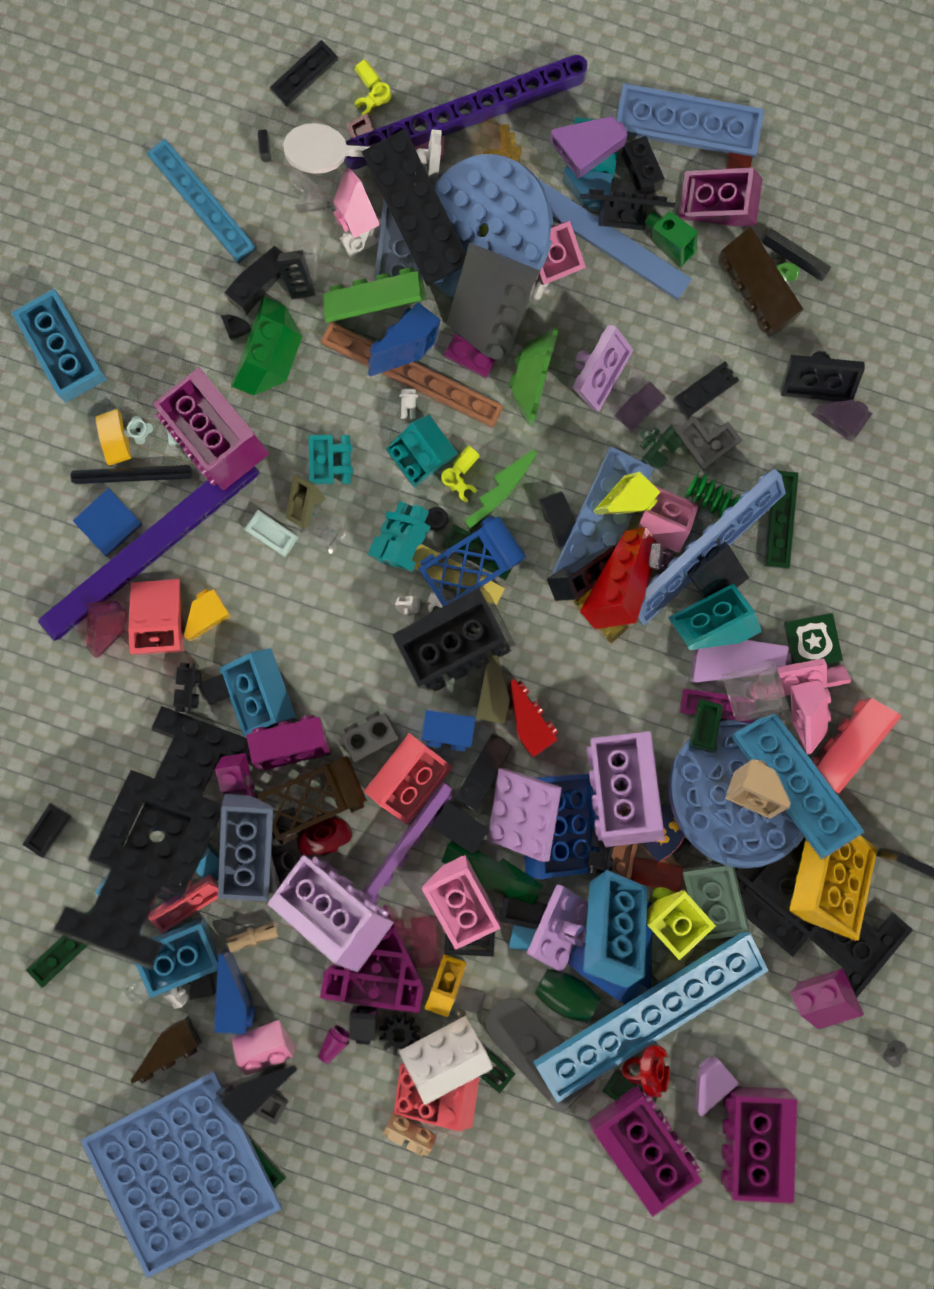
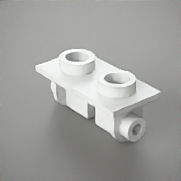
(360, 243)

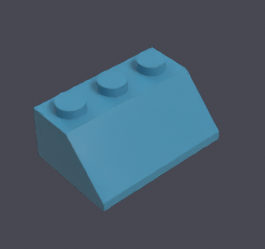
(257, 691)
(185, 956)

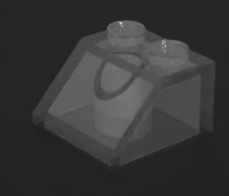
(755, 691)

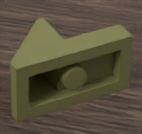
(302, 500)

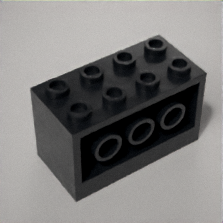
(442, 629)

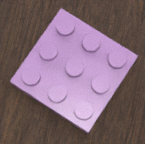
(524, 814)

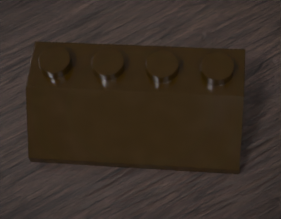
(759, 283)

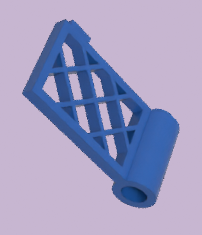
(498, 543)

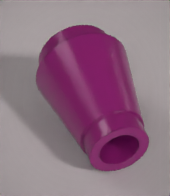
(334, 1042)

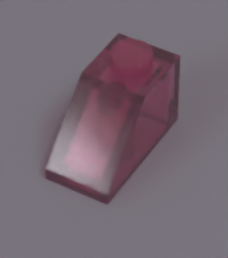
(104, 625)

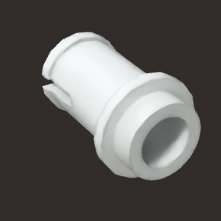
(408, 402)

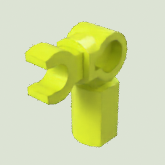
(380, 91)
(451, 476)

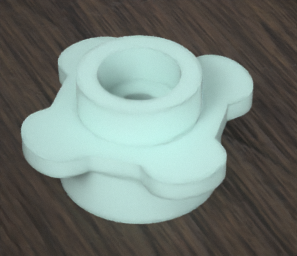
(136, 422)

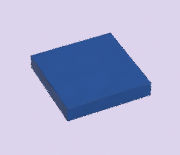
(107, 522)

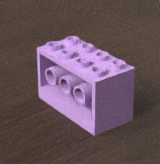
(641, 795)
(331, 912)

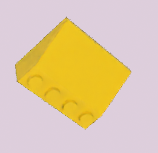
(835, 888)

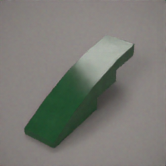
(499, 876)

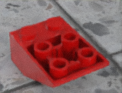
(530, 726)

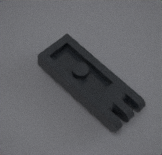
(705, 390)

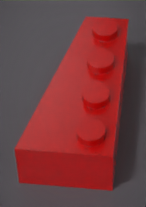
(622, 583)

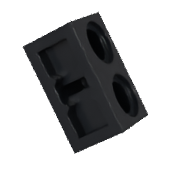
(642, 166)

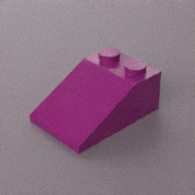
(721, 196)

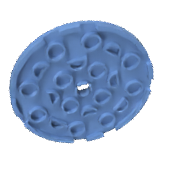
(504, 197)
(715, 824)

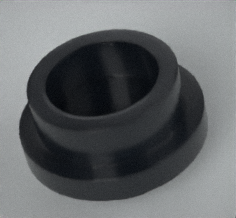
(437, 519)

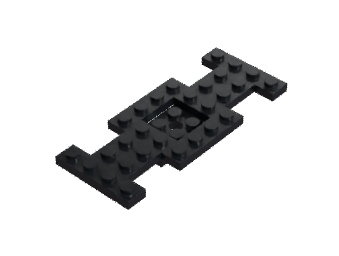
(143, 866)
(859, 958)

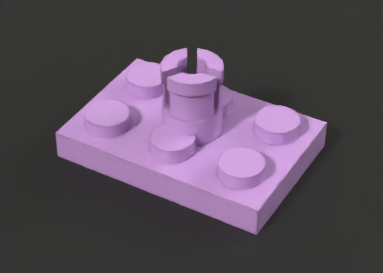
(601, 367)
(560, 929)

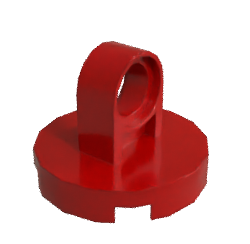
(652, 1073)

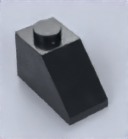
(363, 1024)

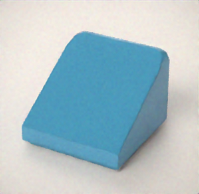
(521, 937)

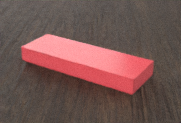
(180, 908)

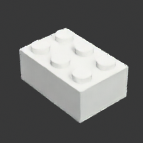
(445, 1060)

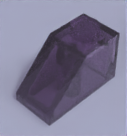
(844, 417)

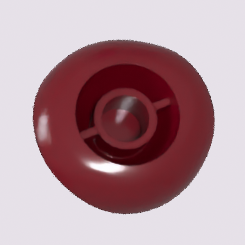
(324, 836)

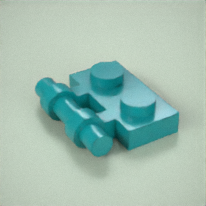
(322, 459)

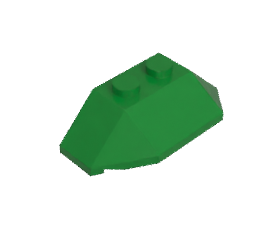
(268, 349)

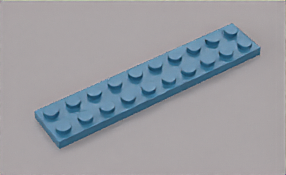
(651, 1016)

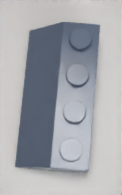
(245, 848)

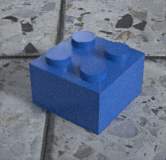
(448, 729)

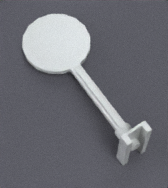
(322, 149)

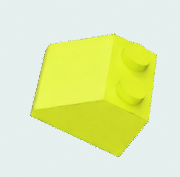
(629, 495)
(678, 922)

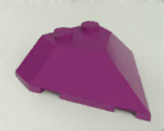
(383, 981)

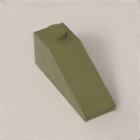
(494, 697)

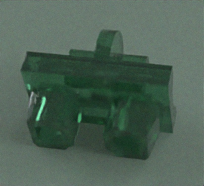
(668, 439)

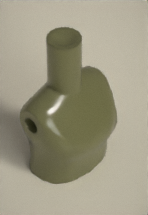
(670, 965)

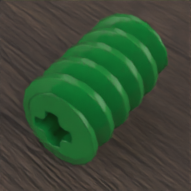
(711, 495)

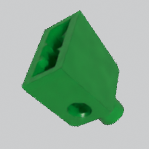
(673, 237)

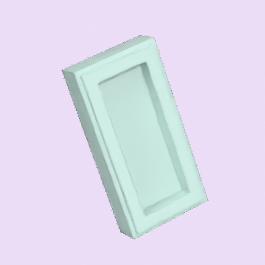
(271, 533)

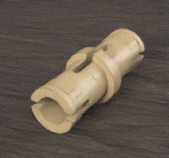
(252, 937)

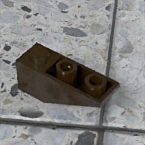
(171, 1044)

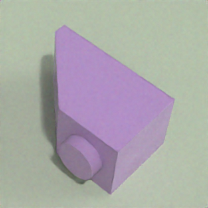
(712, 1084)

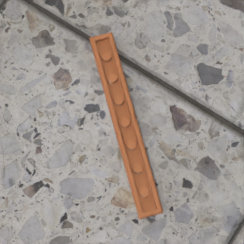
(417, 377)

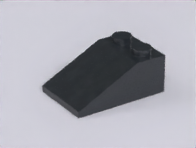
(247, 1094)

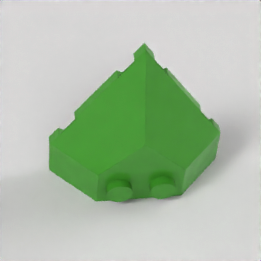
(531, 373)

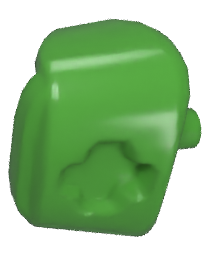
(788, 271)

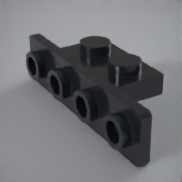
(622, 211)

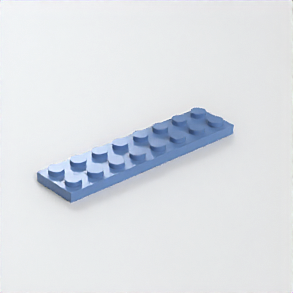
(728, 529)

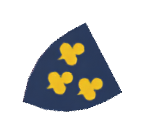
(672, 833)

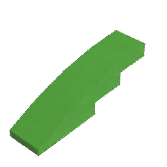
(506, 482)

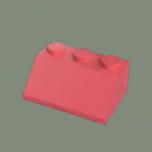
(408, 779)

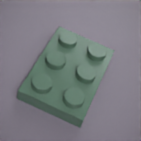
(719, 897)

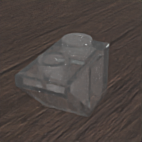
(311, 243)

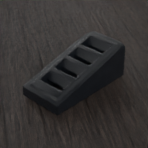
(298, 258)

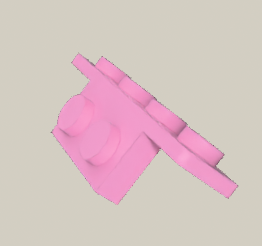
(812, 671)

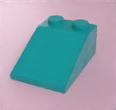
(717, 620)

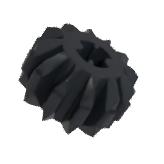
(389, 1030)

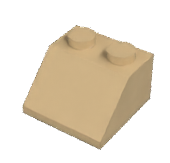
(758, 789)

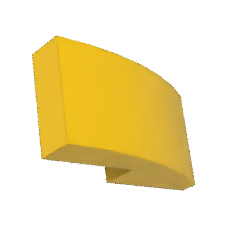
(112, 437)

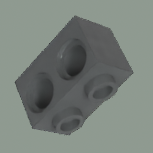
(372, 742)

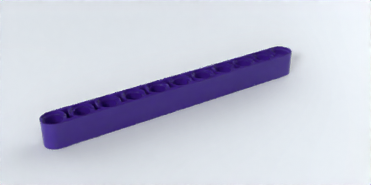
(473, 103)
(140, 554)

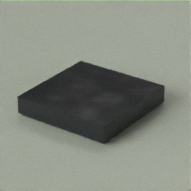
(717, 571)

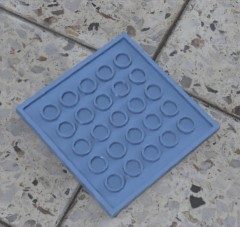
(180, 1175)

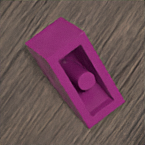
(235, 776)

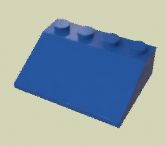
(571, 832)

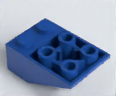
(405, 341)

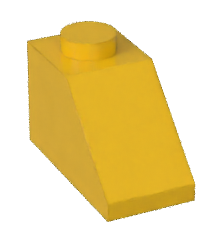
(205, 614)
(445, 985)

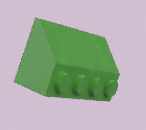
(373, 296)

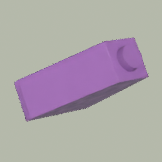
(588, 143)

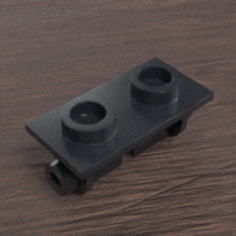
(190, 678)
(599, 860)

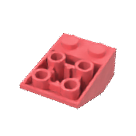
(156, 617)
(449, 1111)

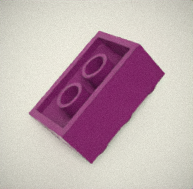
(288, 743)

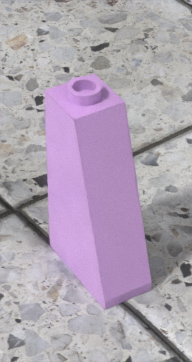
(714, 661)

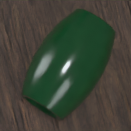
(567, 996)

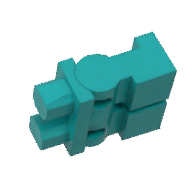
(400, 536)

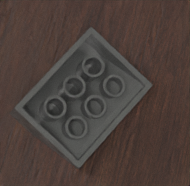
(491, 301)

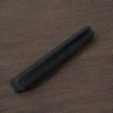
(131, 474)

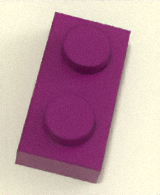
(469, 357)

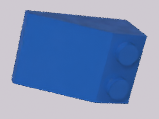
(233, 1000)

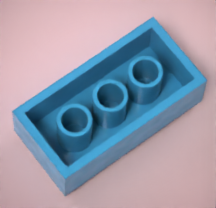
(59, 345)
(616, 929)

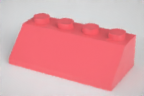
(854, 742)

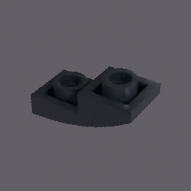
(559, 516)

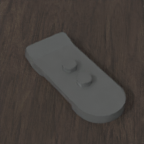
(523, 1040)

